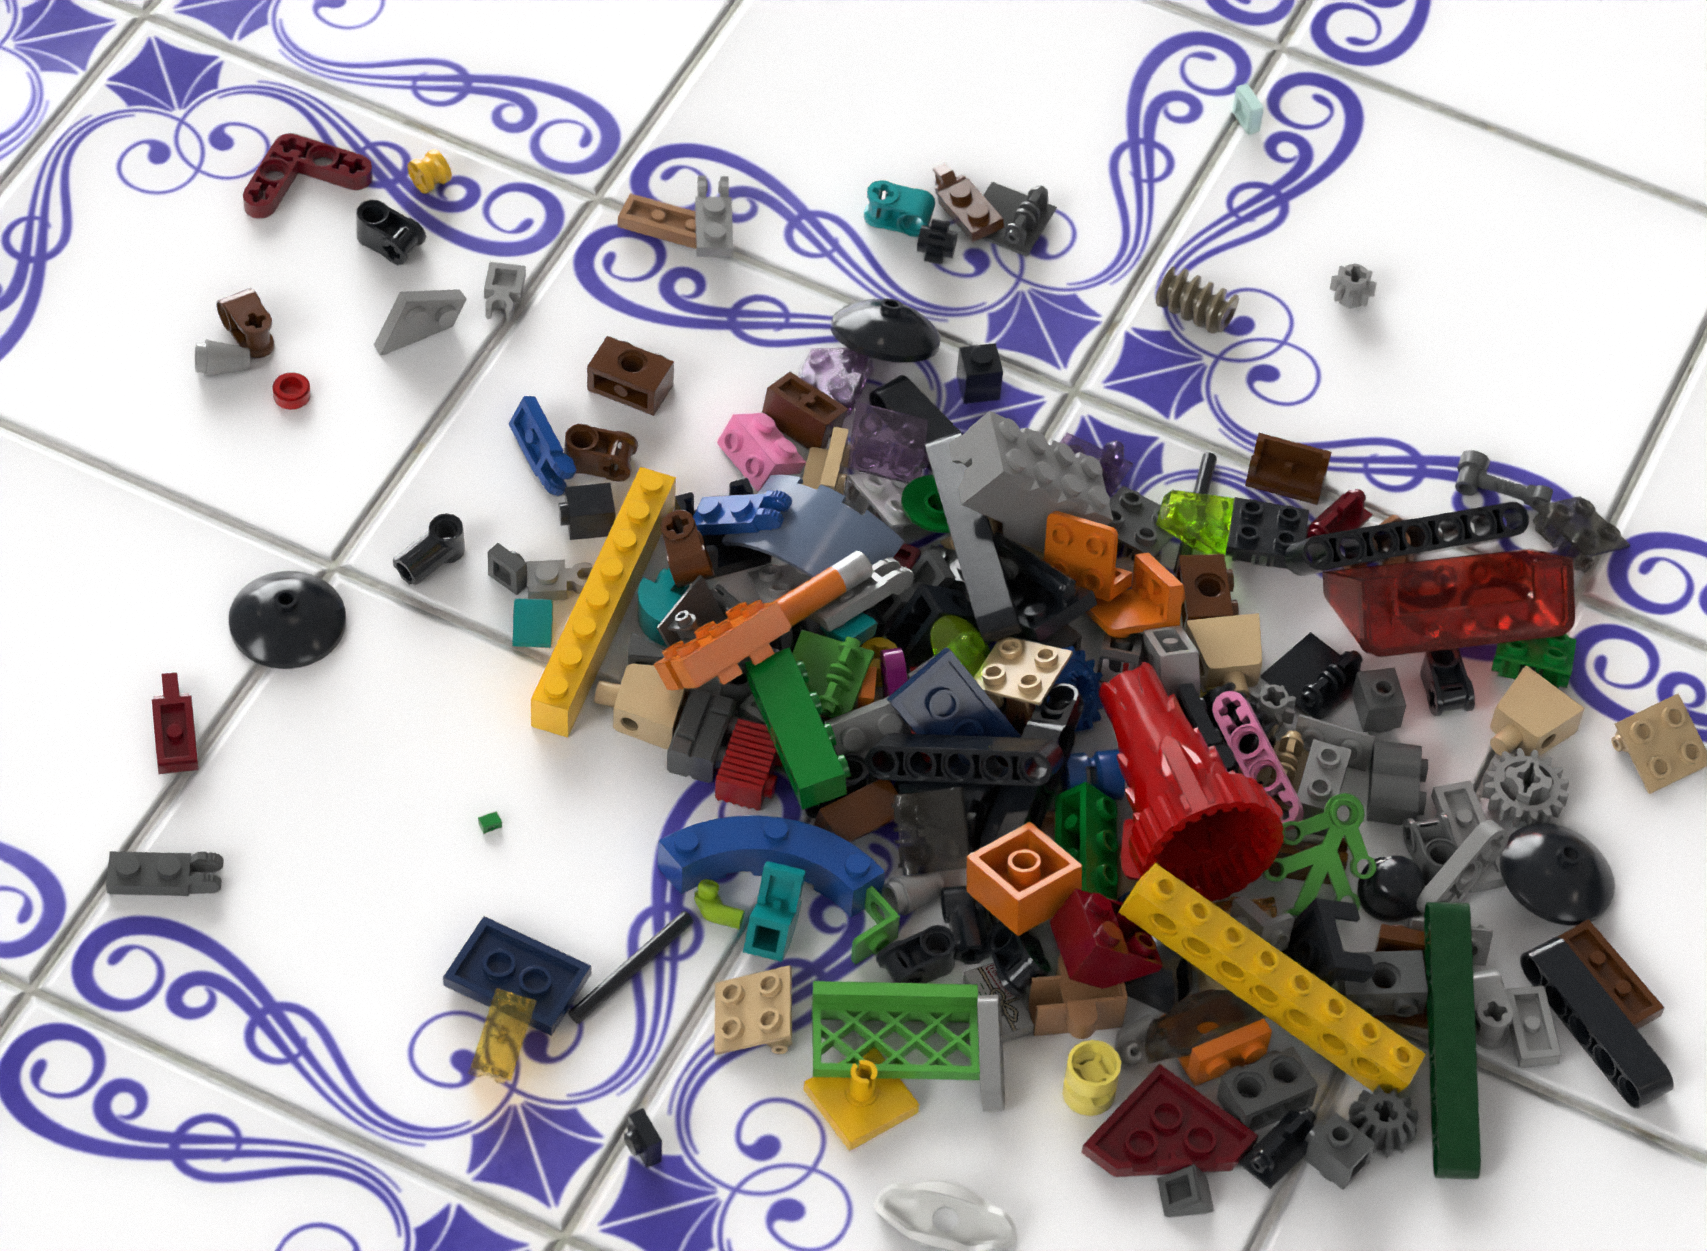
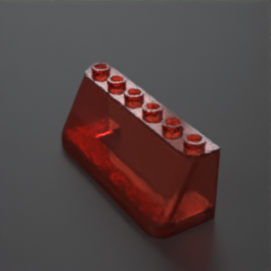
(1454, 601)

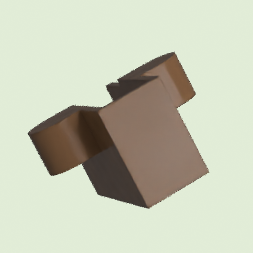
(1074, 1007)

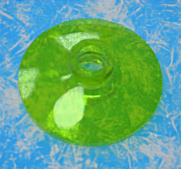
(961, 639)

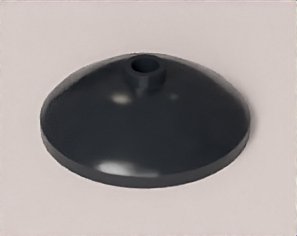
(886, 331)
(289, 633)
(1557, 874)

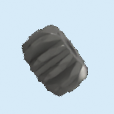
(1385, 1120)

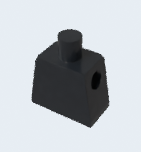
(914, 624)
(1165, 987)

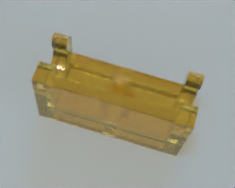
(502, 1036)

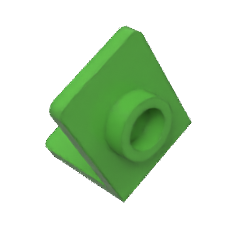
(880, 935)

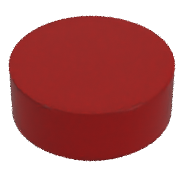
(291, 391)

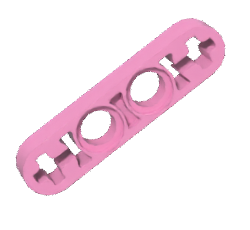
(1262, 757)

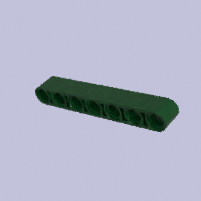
(1452, 1041)

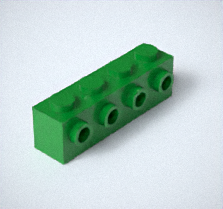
(797, 729)
(1089, 834)

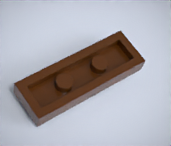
(1613, 974)

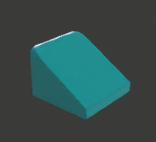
(532, 623)
(859, 627)

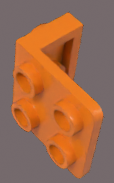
(1086, 554)
(1150, 604)
(1225, 1052)

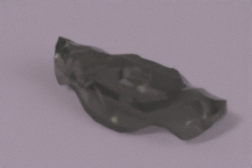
(1177, 1030)

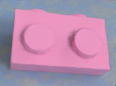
(759, 448)

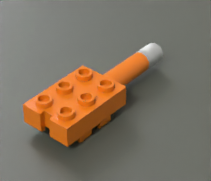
(754, 626)

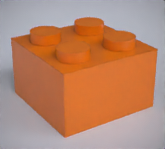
(1022, 877)

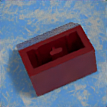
(1101, 943)

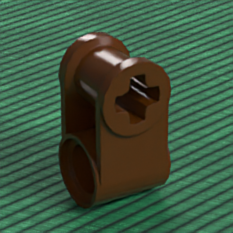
(247, 322)
(597, 451)
(685, 548)

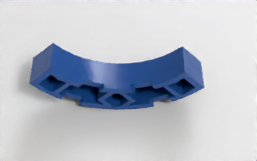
(748, 842)

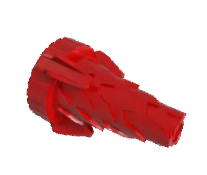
(1186, 807)

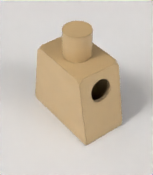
(1228, 650)
(643, 705)
(1533, 716)

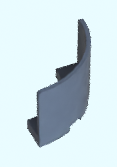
(818, 529)

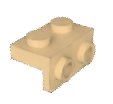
(827, 465)

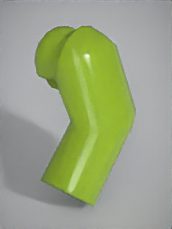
(713, 908)

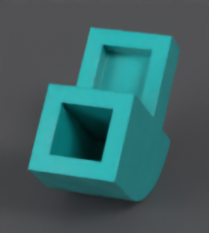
(655, 602)
(776, 912)

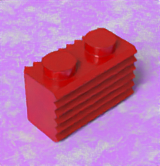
(748, 766)

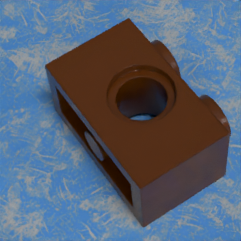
(630, 375)
(1206, 587)

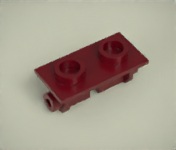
(1342, 515)

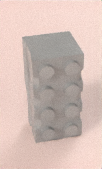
(1025, 478)

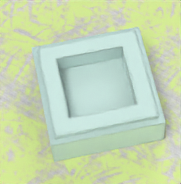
(1247, 109)

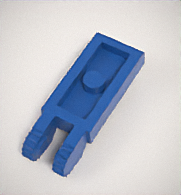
(541, 446)
(741, 513)

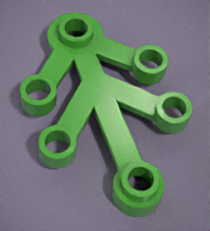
(1324, 856)

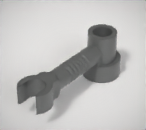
(1473, 474)

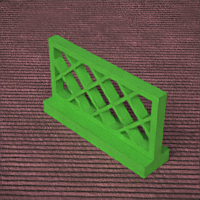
(895, 1006)

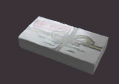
(1014, 1015)

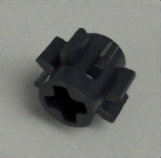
(937, 241)

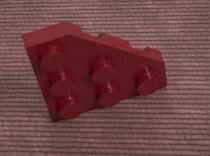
(1167, 1129)

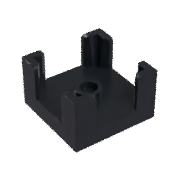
(726, 558)
(1318, 946)

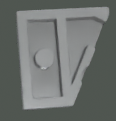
(418, 317)

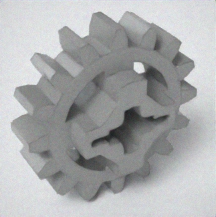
(1505, 787)

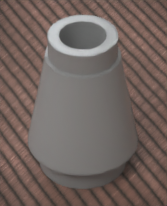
(220, 358)
(912, 891)

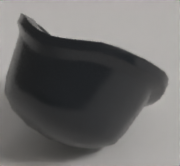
(1392, 890)

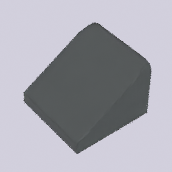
(643, 651)
(1185, 1192)

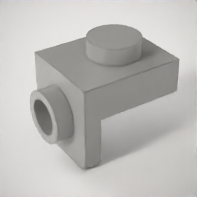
(1273, 930)

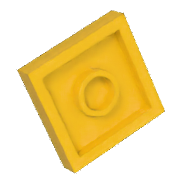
(862, 1104)

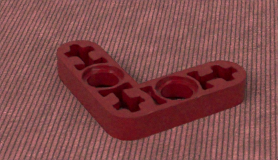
(291, 162)

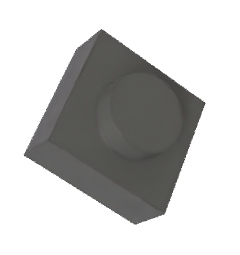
(507, 568)

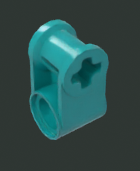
(901, 211)

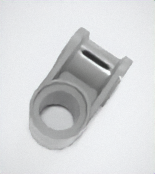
(1492, 1009)

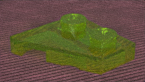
(1197, 519)

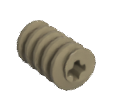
(1196, 302)

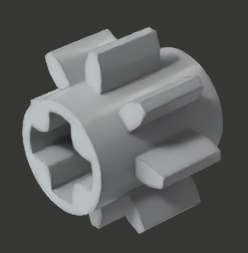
(1353, 286)
(1276, 703)

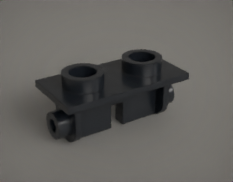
(1280, 1148)

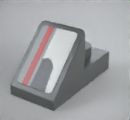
(1119, 655)

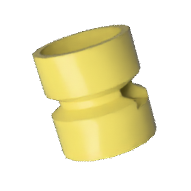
(1091, 1077)

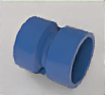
(1104, 772)

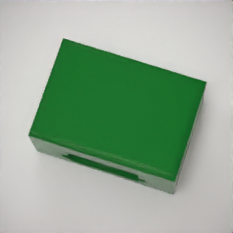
(490, 822)

